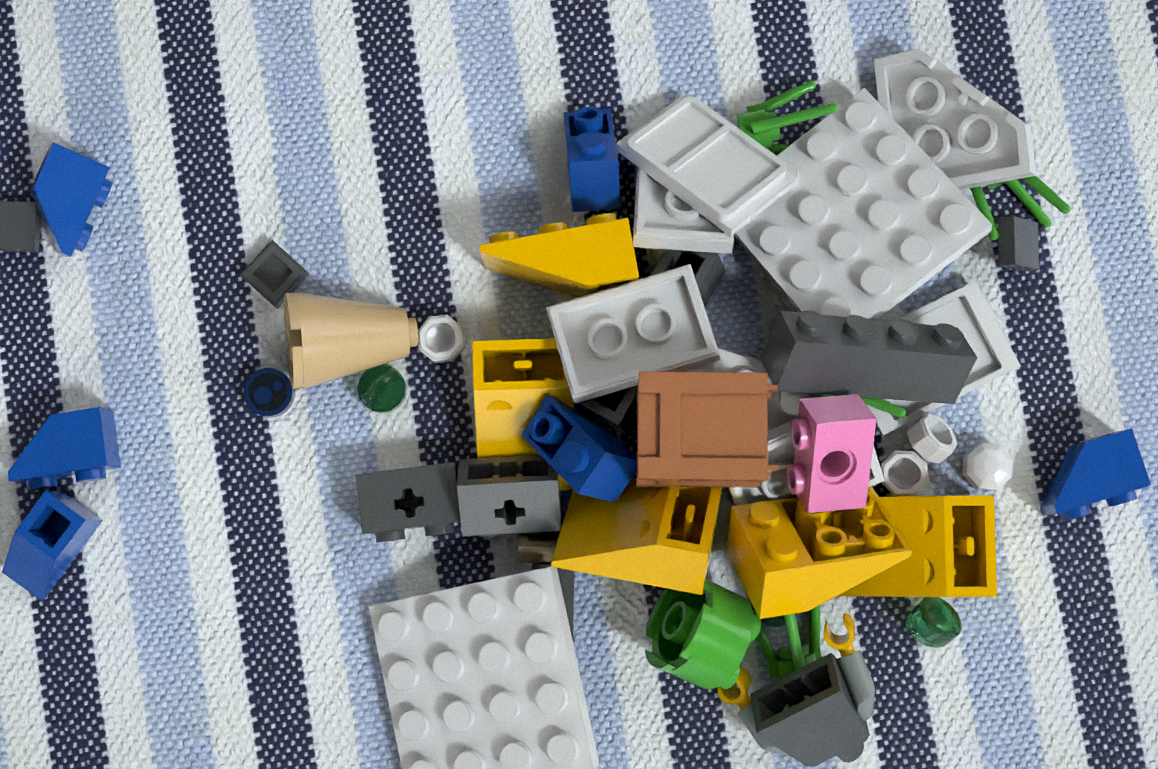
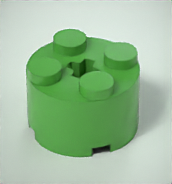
(701, 635)

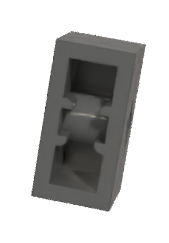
(382, 491)
(508, 496)

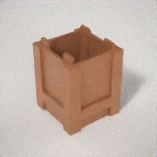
(702, 429)

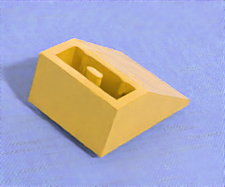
(566, 259)
(509, 388)
(643, 537)
(949, 545)
(803, 558)

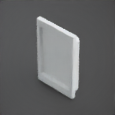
(708, 163)
(973, 316)

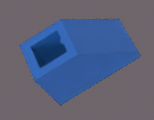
(592, 159)
(66, 194)
(69, 445)
(580, 450)
(1096, 471)
(48, 542)

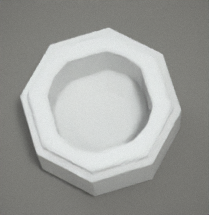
(441, 339)
(932, 438)
(987, 466)
(904, 472)

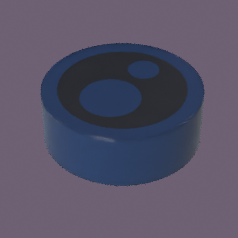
(269, 392)

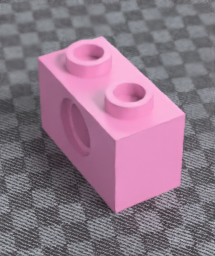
(832, 453)

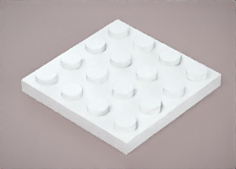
(863, 217)
(485, 677)

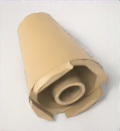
(342, 337)

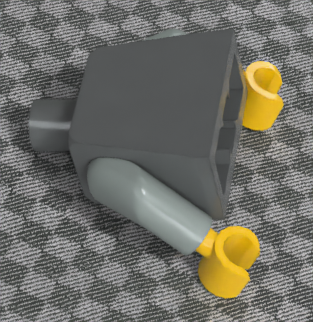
(814, 709)

